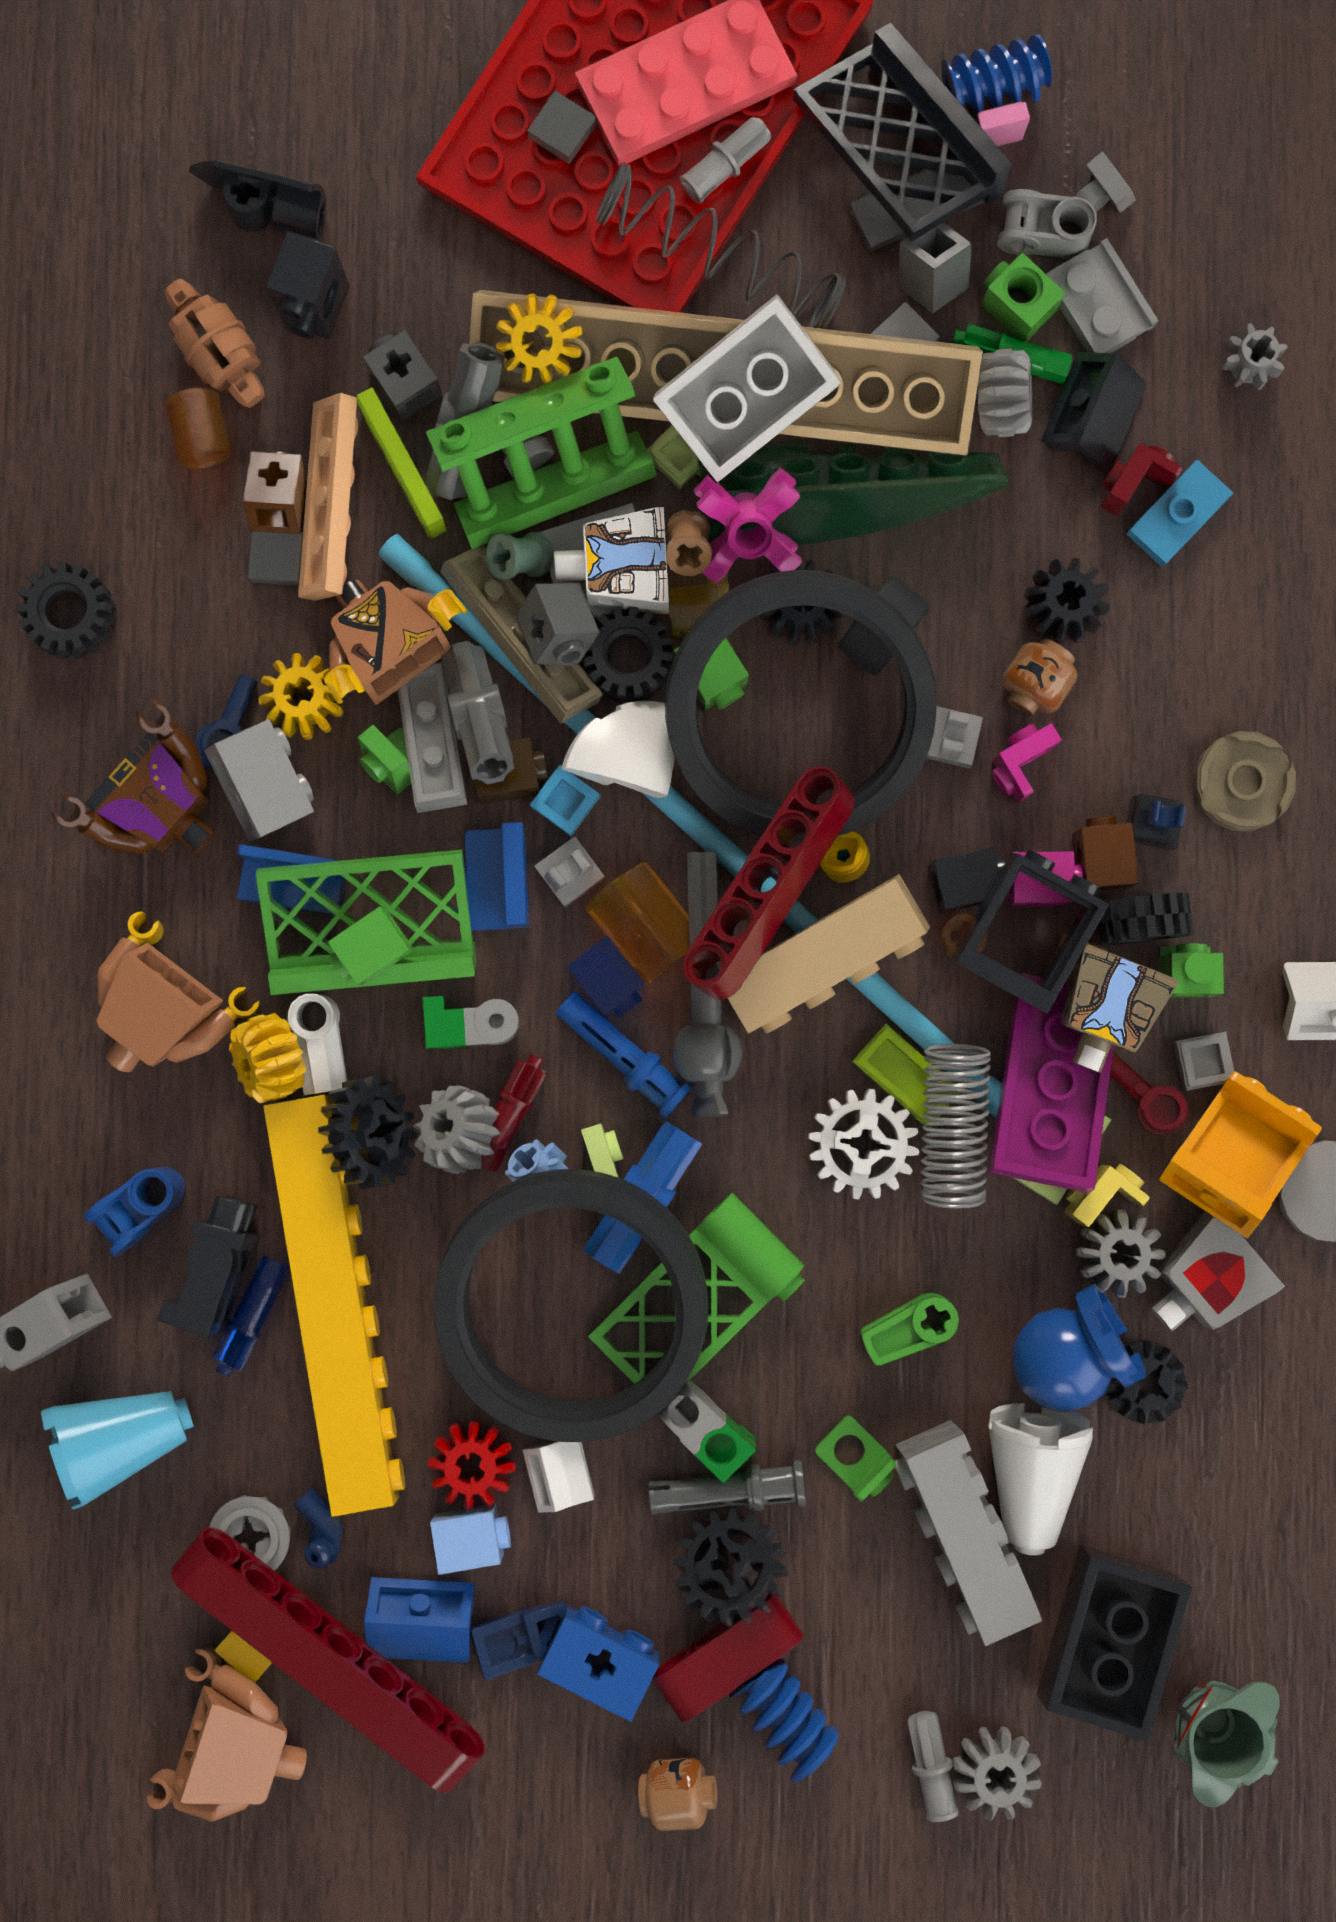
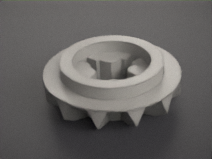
(264, 1518)

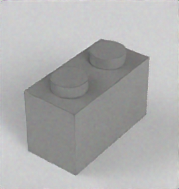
(260, 779)

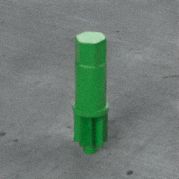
(1044, 361)

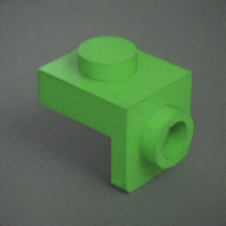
(386, 758)

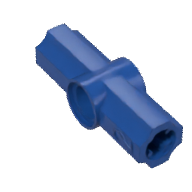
(656, 1174)

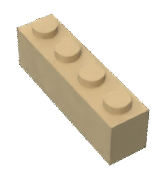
(828, 952)

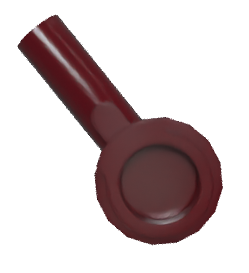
(1159, 1108)

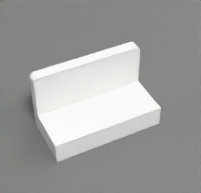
(1311, 1000)

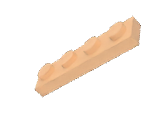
(328, 497)

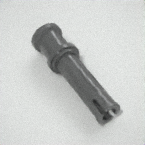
(752, 1488)

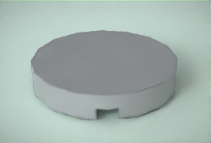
(1310, 1193)

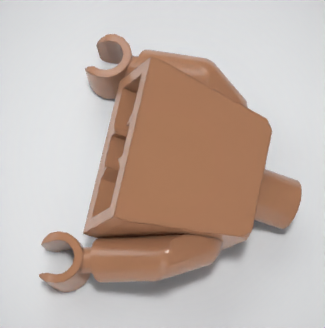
(229, 1748)

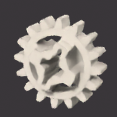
(860, 1168)

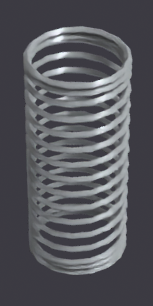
(949, 1058)

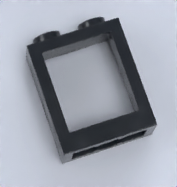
(1076, 890)

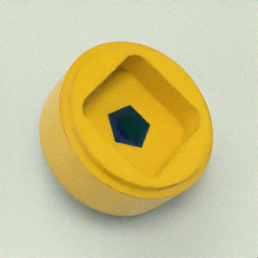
(846, 858)

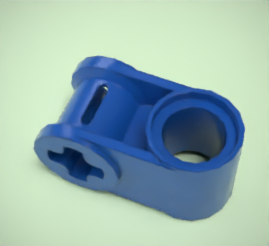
(130, 1213)

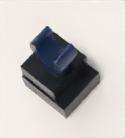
(1156, 821)

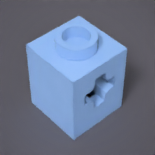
(469, 1538)

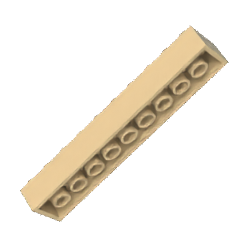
(888, 392)

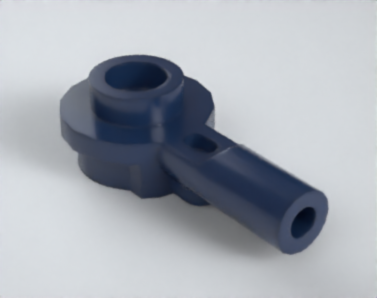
(230, 719)

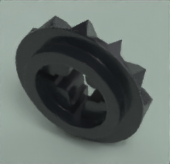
(1150, 1406)

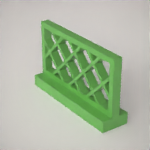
(313, 970)

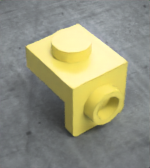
(1087, 1206)

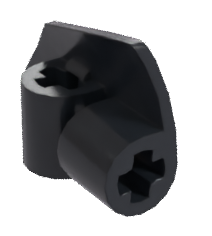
(286, 201)

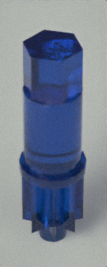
(250, 1316)

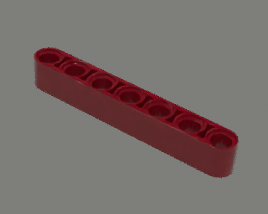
(327, 1659)

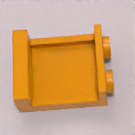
(1241, 1153)

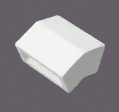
(558, 1475)

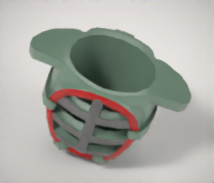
(1226, 1737)

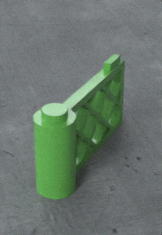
(744, 1252)

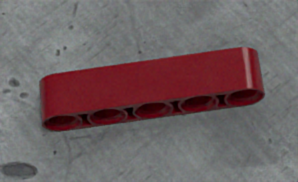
(767, 859)

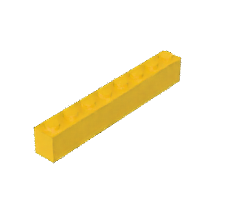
(334, 1312)

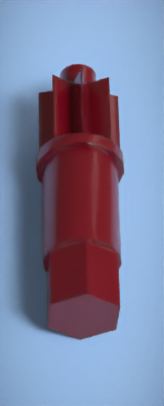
(513, 1104)

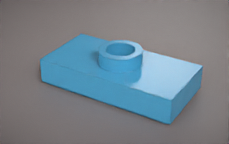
(1179, 513)

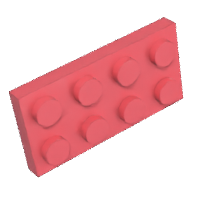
(685, 78)

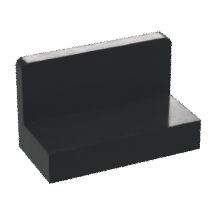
(1095, 408)

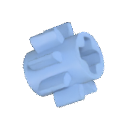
(534, 1158)

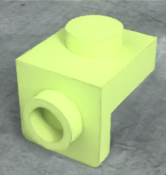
(602, 1149)

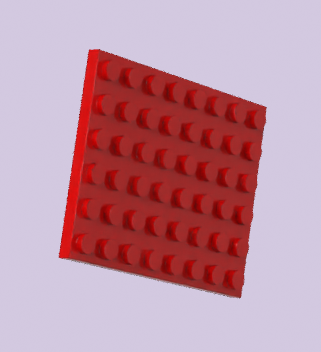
(551, 206)

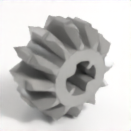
(1005, 393)
(456, 1129)
(1139, 1259)
(992, 1791)

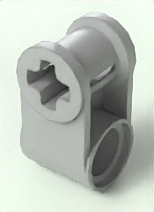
(1042, 222)

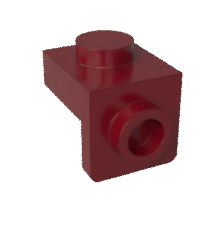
(1145, 461)

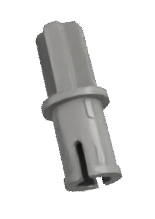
(725, 159)
(932, 1766)

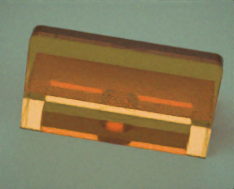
(642, 921)

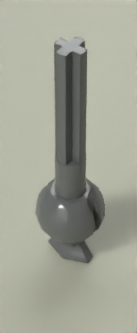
(707, 1048)

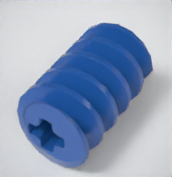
(999, 73)
(789, 1717)

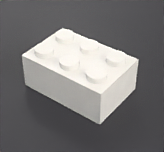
(747, 388)

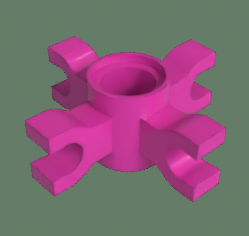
(744, 508)

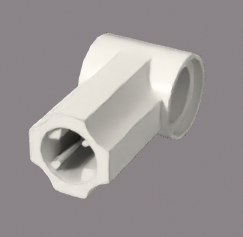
(321, 1048)

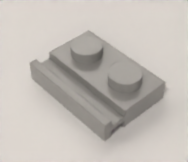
(1102, 299)

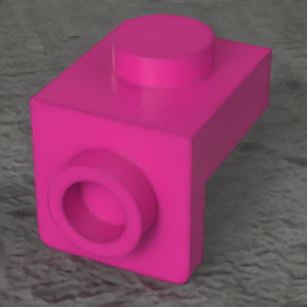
(1025, 747)

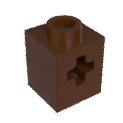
(272, 483)
(1106, 853)

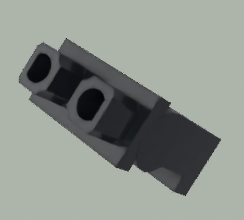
(215, 1268)

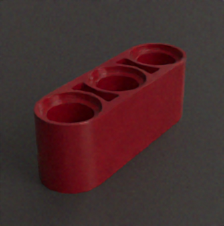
(726, 1659)

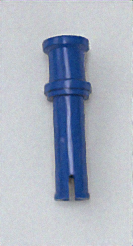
(641, 1070)

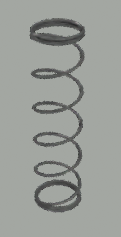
(828, 302)

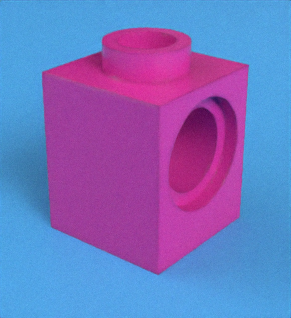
(1030, 894)

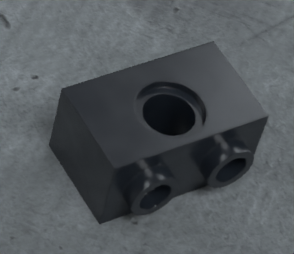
(308, 286)

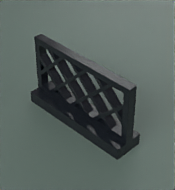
(938, 119)

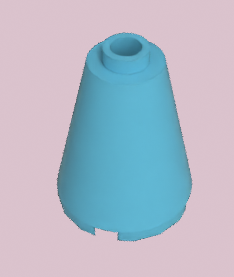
(112, 1439)

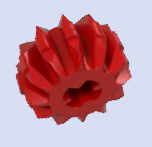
(454, 1465)

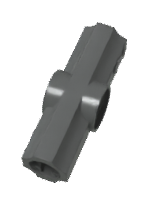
(471, 390)
(477, 712)

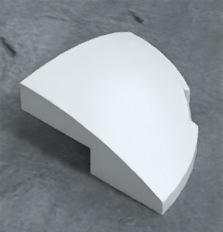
(625, 749)

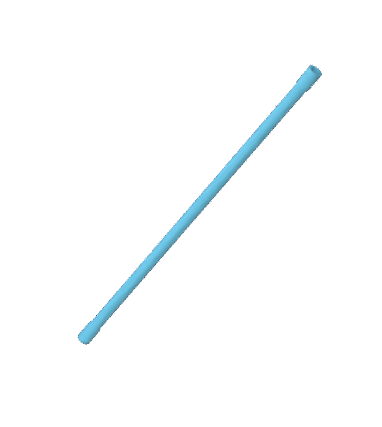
(419, 573)

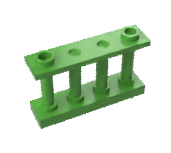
(559, 486)

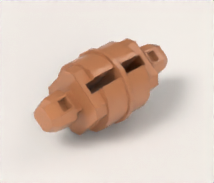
(207, 349)

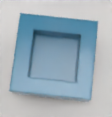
(565, 801)

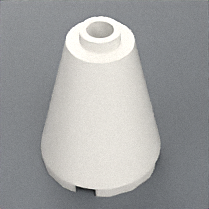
(1036, 1471)

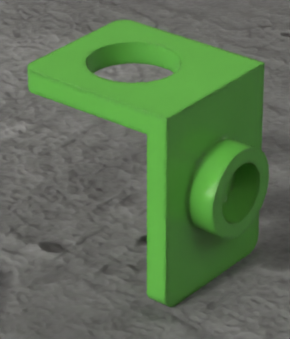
(871, 1472)

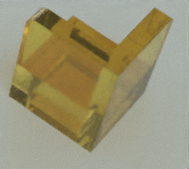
(690, 602)

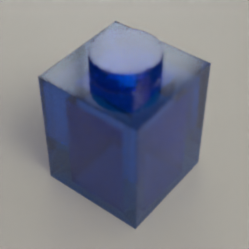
(608, 979)

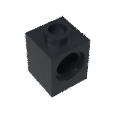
(964, 878)

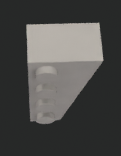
(968, 1533)

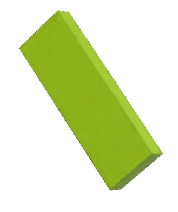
(401, 463)

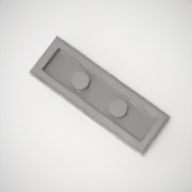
(431, 742)

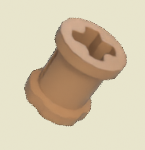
(688, 544)

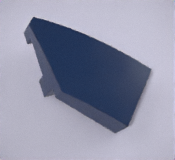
(515, 1638)

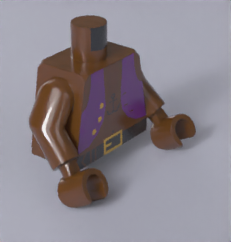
(149, 795)

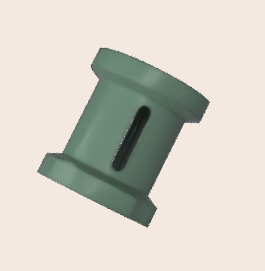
(513, 555)

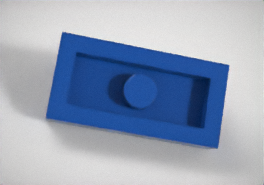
(497, 877)
(285, 891)
(419, 1619)

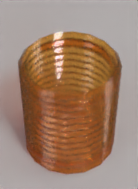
(198, 427)

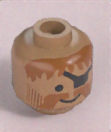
(1040, 677)
(676, 1794)

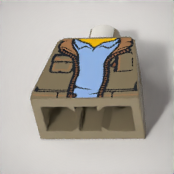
(1112, 1004)

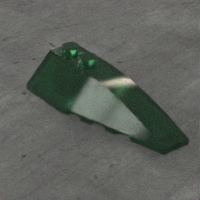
(860, 493)

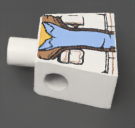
(621, 562)

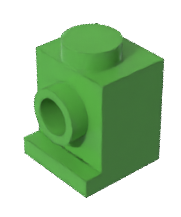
(1195, 968)

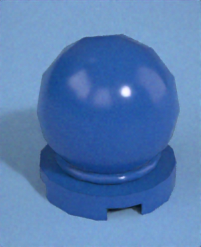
(1071, 1356)

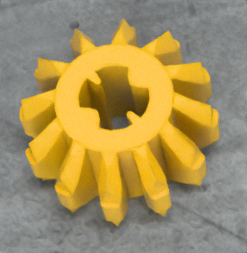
(529, 323)
(298, 680)
(267, 1058)

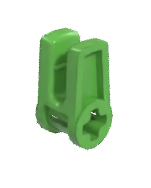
(901, 1332)

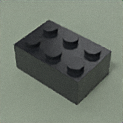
(1114, 1643)

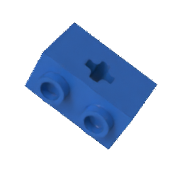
(617, 1683)

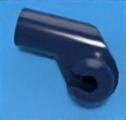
(325, 1530)

